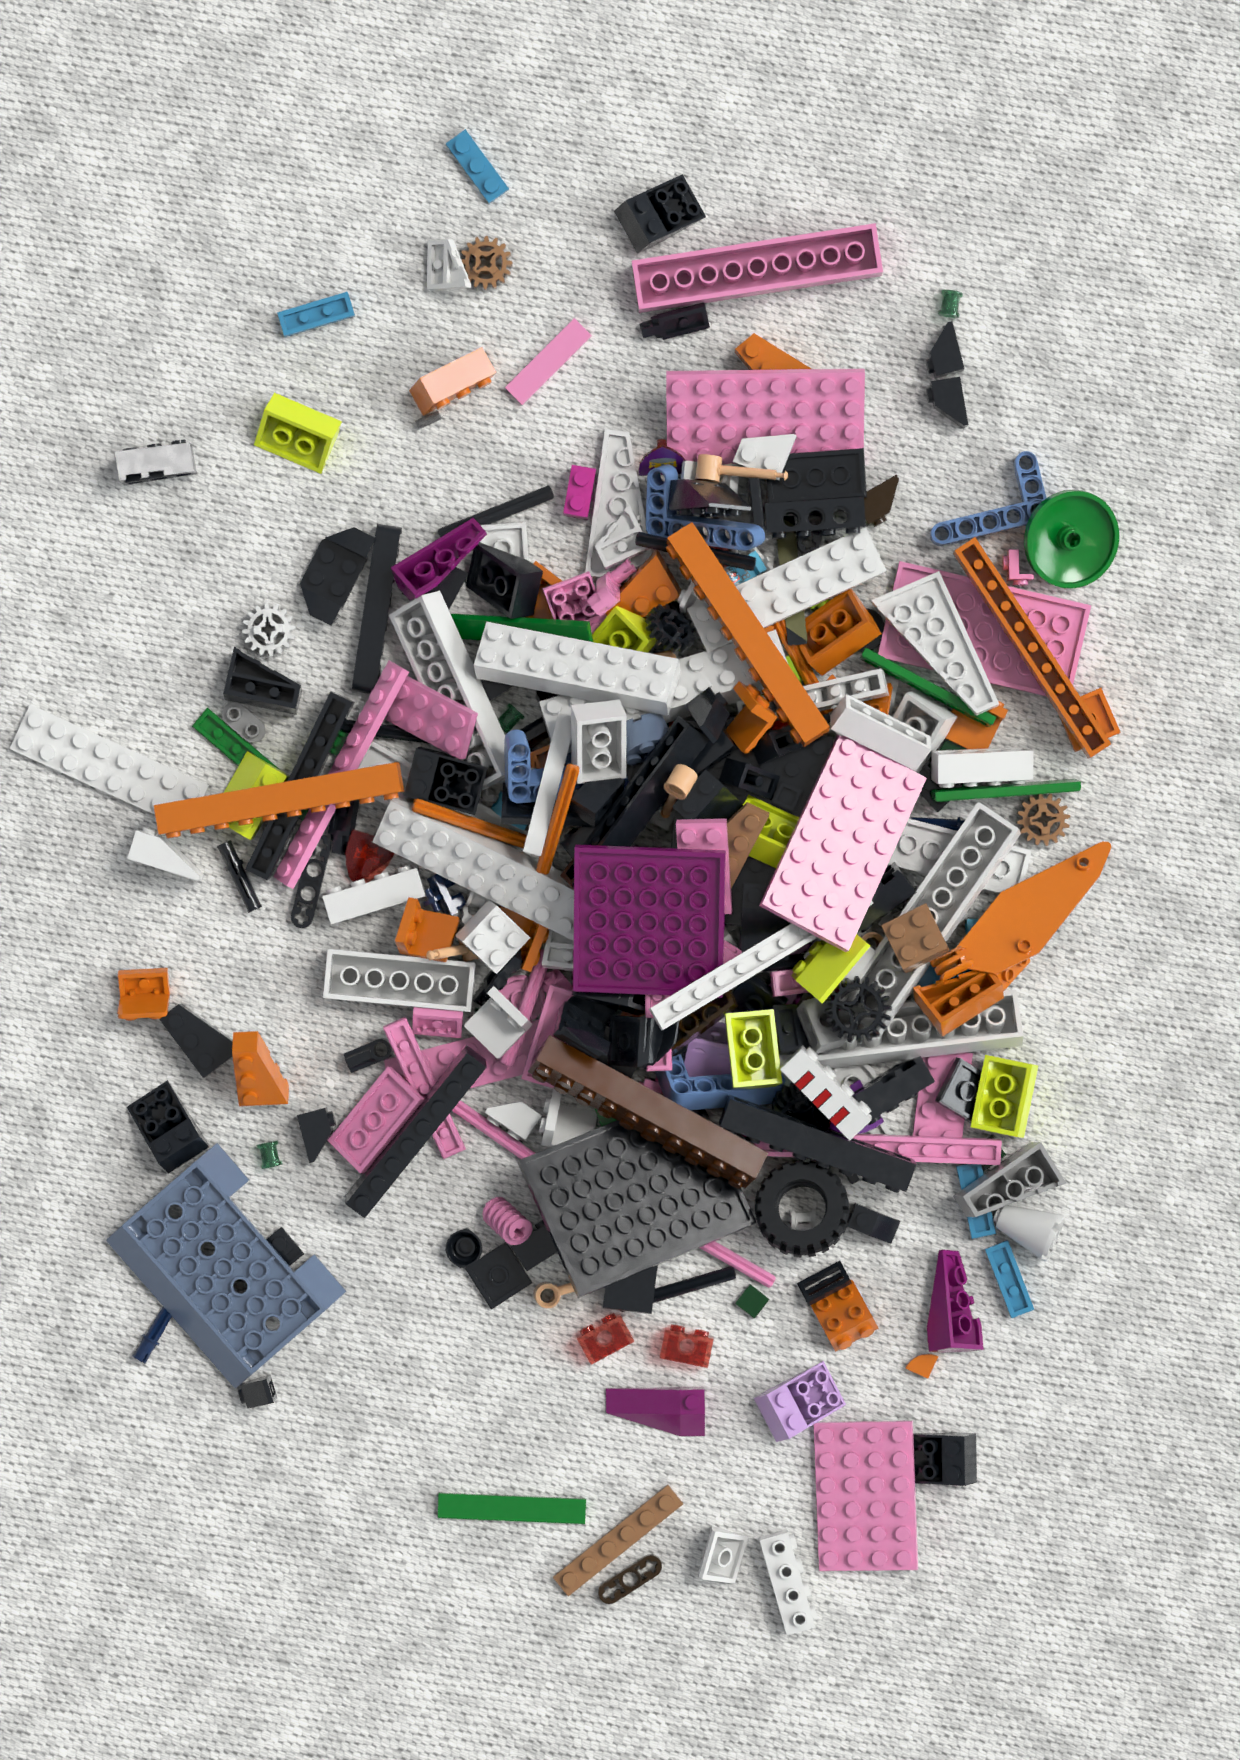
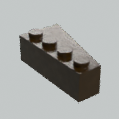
(702, 1019)

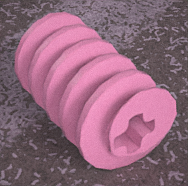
(507, 1221)

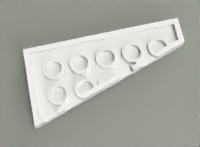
(615, 491)
(933, 627)

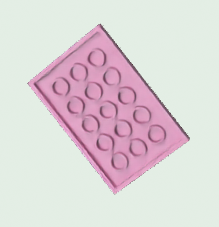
(865, 1495)

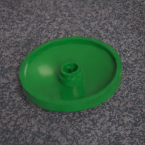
(1071, 538)

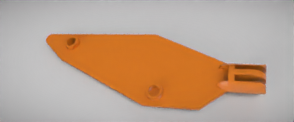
(1024, 916)

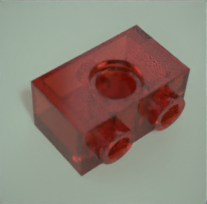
(594, 1348)
(697, 1356)

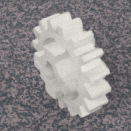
(279, 629)

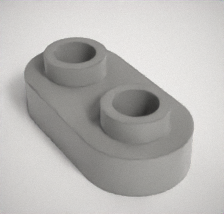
(243, 722)

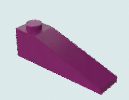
(435, 561)
(950, 1318)
(663, 1408)

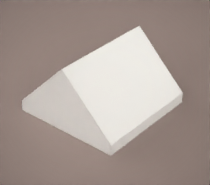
(722, 1556)

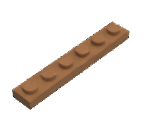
(618, 1540)

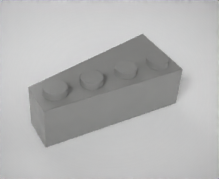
(1016, 1178)

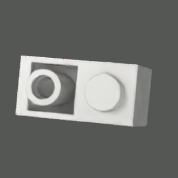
(516, 1116)

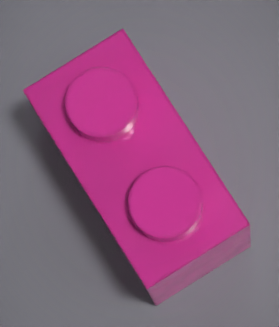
(579, 492)

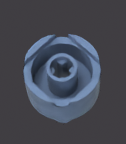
(643, 736)

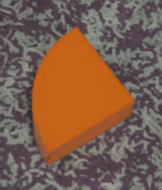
(922, 1364)

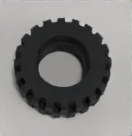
(794, 1176)

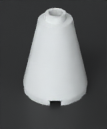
(1030, 1228)

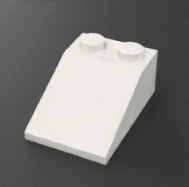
(926, 716)
(159, 852)

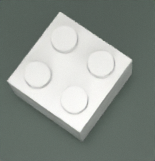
(492, 936)

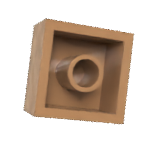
(915, 938)

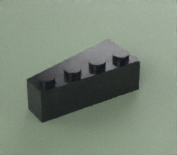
(535, 1248)

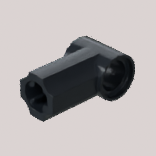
(535, 732)
(366, 1055)

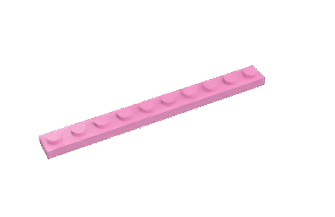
(348, 759)
(927, 1148)

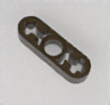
(611, 1584)

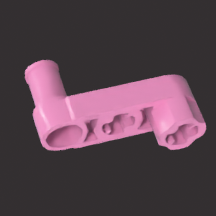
(608, 589)

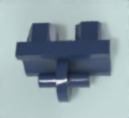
(440, 898)

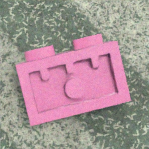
(437, 1022)

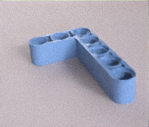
(999, 514)
(672, 521)
(524, 776)
(707, 1091)

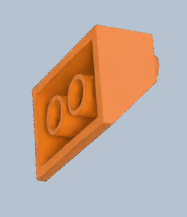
(837, 631)

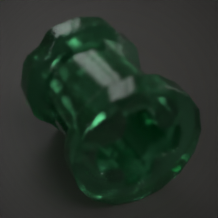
(950, 303)
(510, 718)
(269, 1154)

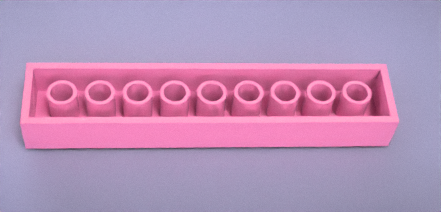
(757, 268)

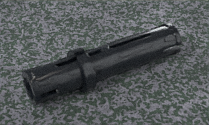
(227, 851)

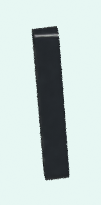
(376, 608)

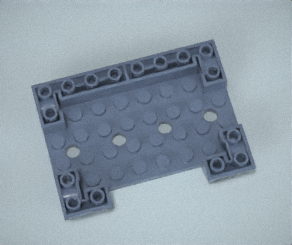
(201, 1287)

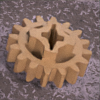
(495, 253)
(1042, 808)

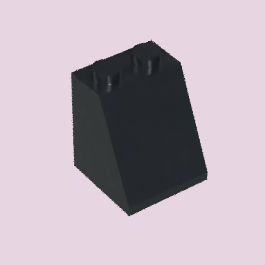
(708, 800)

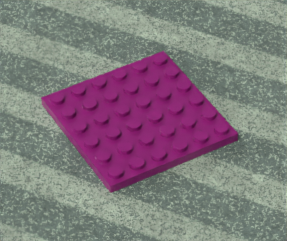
(646, 918)

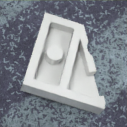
(445, 266)
(620, 541)

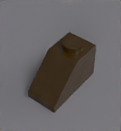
(880, 501)

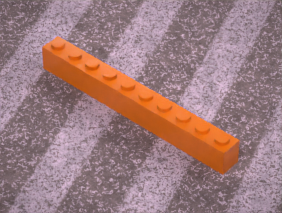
(747, 634)
(1031, 648)
(279, 798)

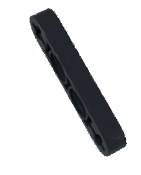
(314, 882)

